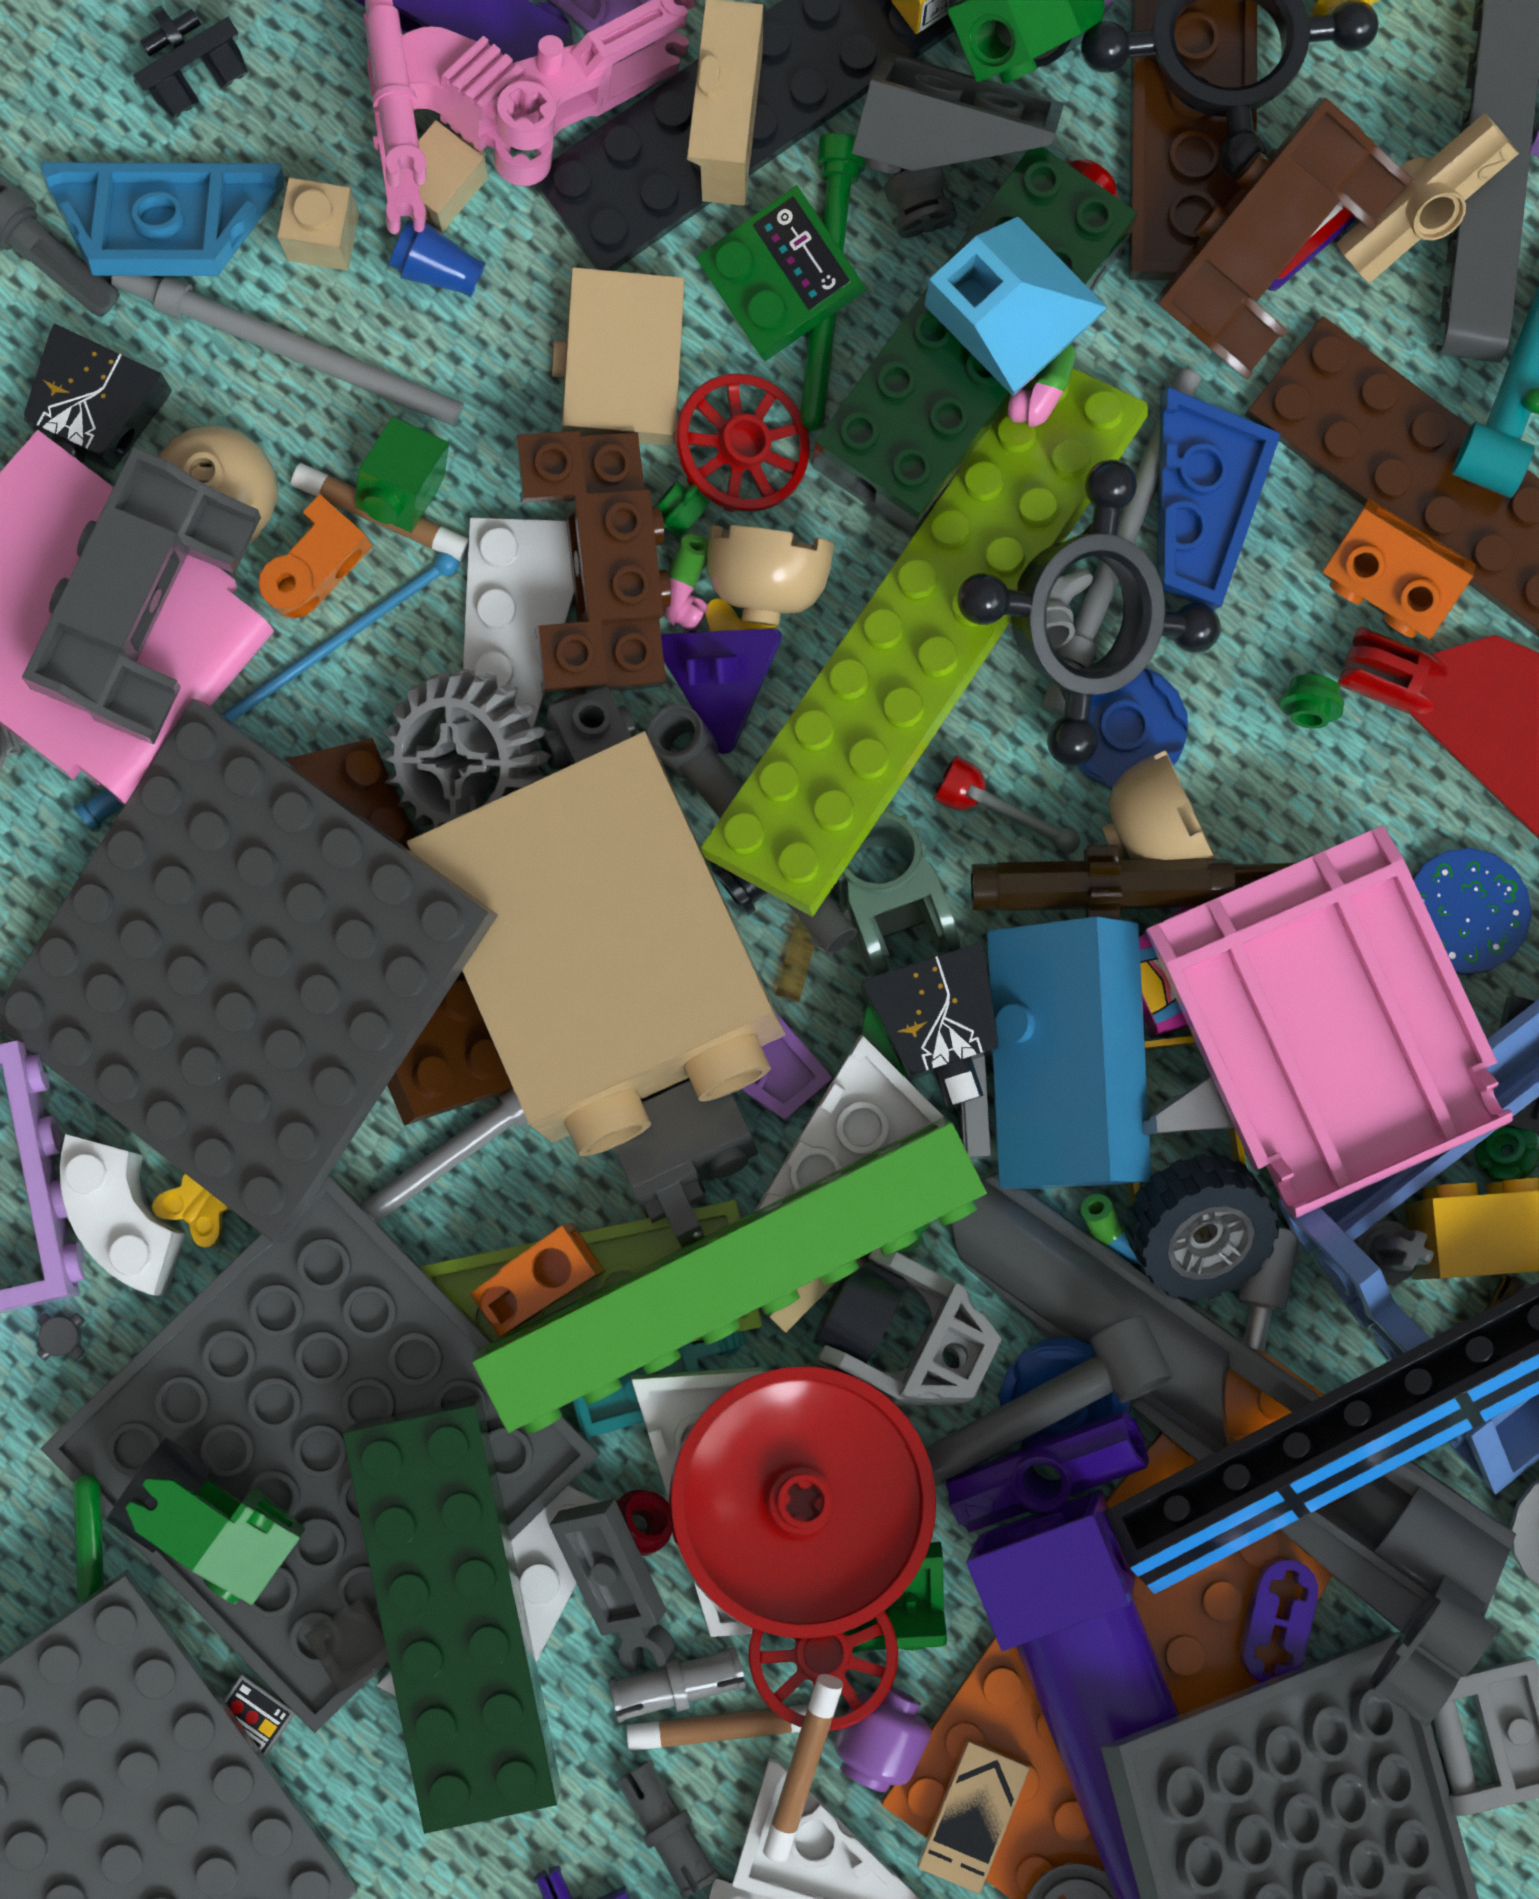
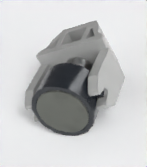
(866, 1306)

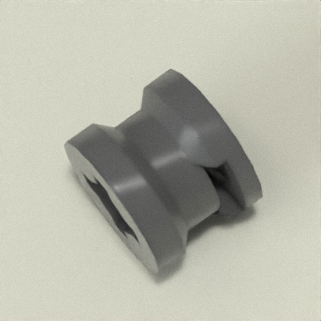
(920, 201)

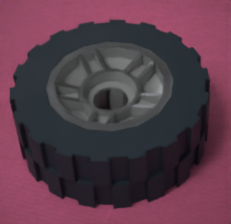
(1201, 1227)

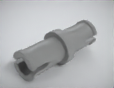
(677, 1684)

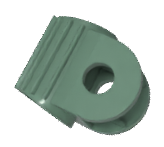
(914, 895)

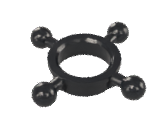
(1108, 47)
(1193, 627)

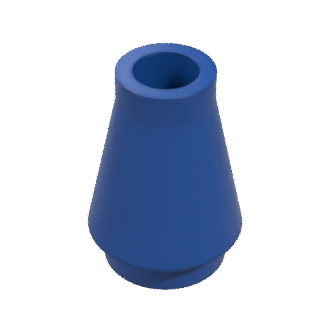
(435, 260)

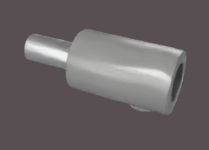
(1269, 1288)

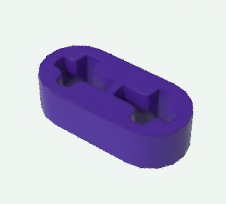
(1262, 1618)

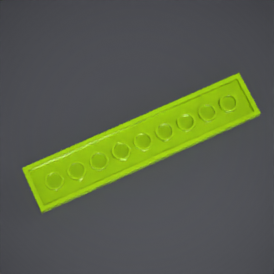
(913, 648)

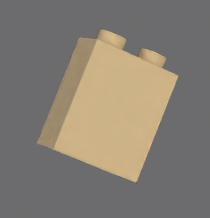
(606, 948)

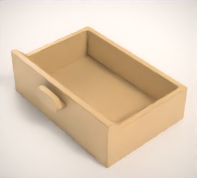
(726, 98)
(621, 354)

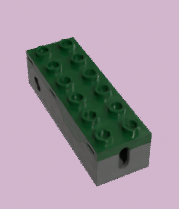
(925, 393)

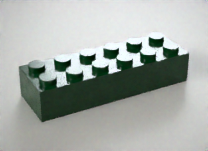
(452, 1615)

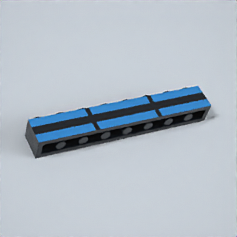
(1333, 1444)

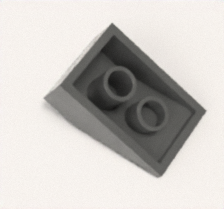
(939, 117)

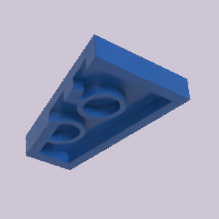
(1207, 493)

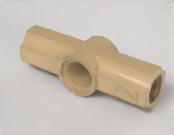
(1433, 200)

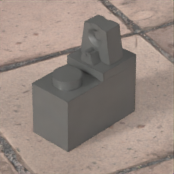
(681, 1149)

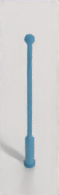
(105, 803)

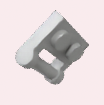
(1509, 1720)

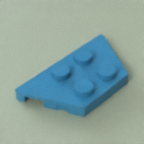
(161, 214)

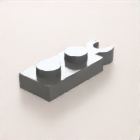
(614, 1580)

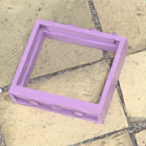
(37, 1143)

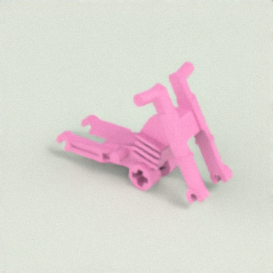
(503, 100)

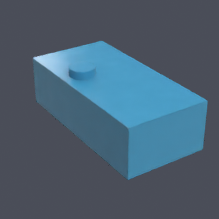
(1069, 1054)

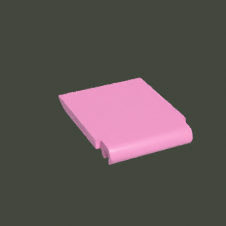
(197, 639)
(1332, 1022)

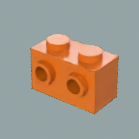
(1398, 571)

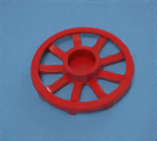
(741, 443)
(827, 1656)

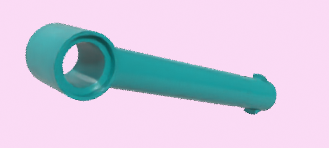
(1494, 452)

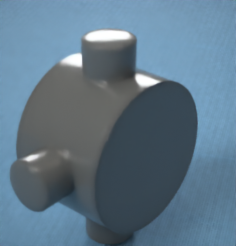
(60, 1336)

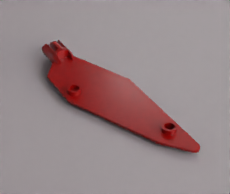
(1470, 699)

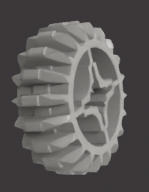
(478, 725)

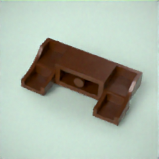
(1266, 225)
(611, 559)

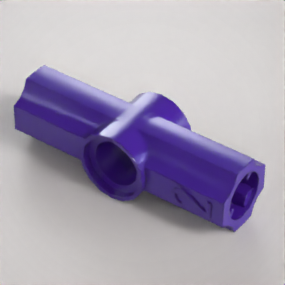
(1080, 1456)

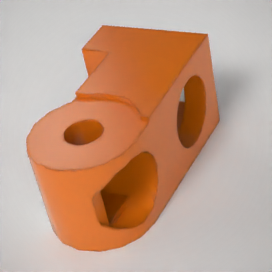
(316, 564)
(537, 1279)

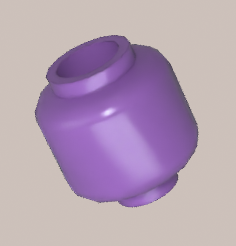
(885, 1744)

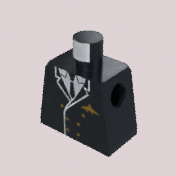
(92, 398)
(938, 1018)

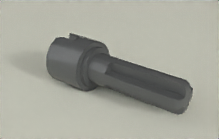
(37, 244)
(1395, 1249)

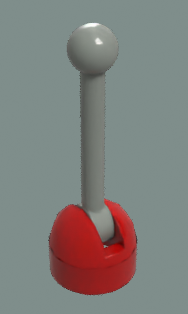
(966, 787)

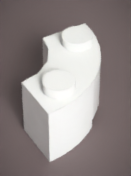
(113, 1217)

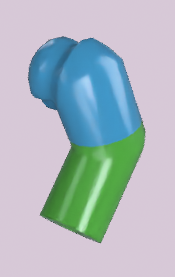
(1106, 1227)

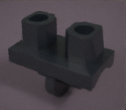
(165, 76)

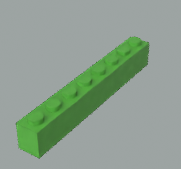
(728, 1276)

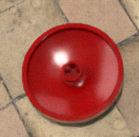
(802, 1502)

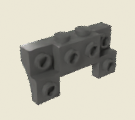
(121, 586)

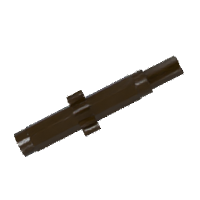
(1109, 884)

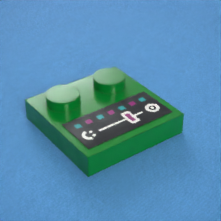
(781, 273)

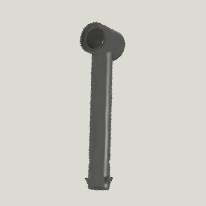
(718, 786)
(1124, 1363)

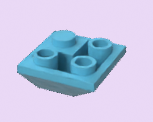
(1011, 302)

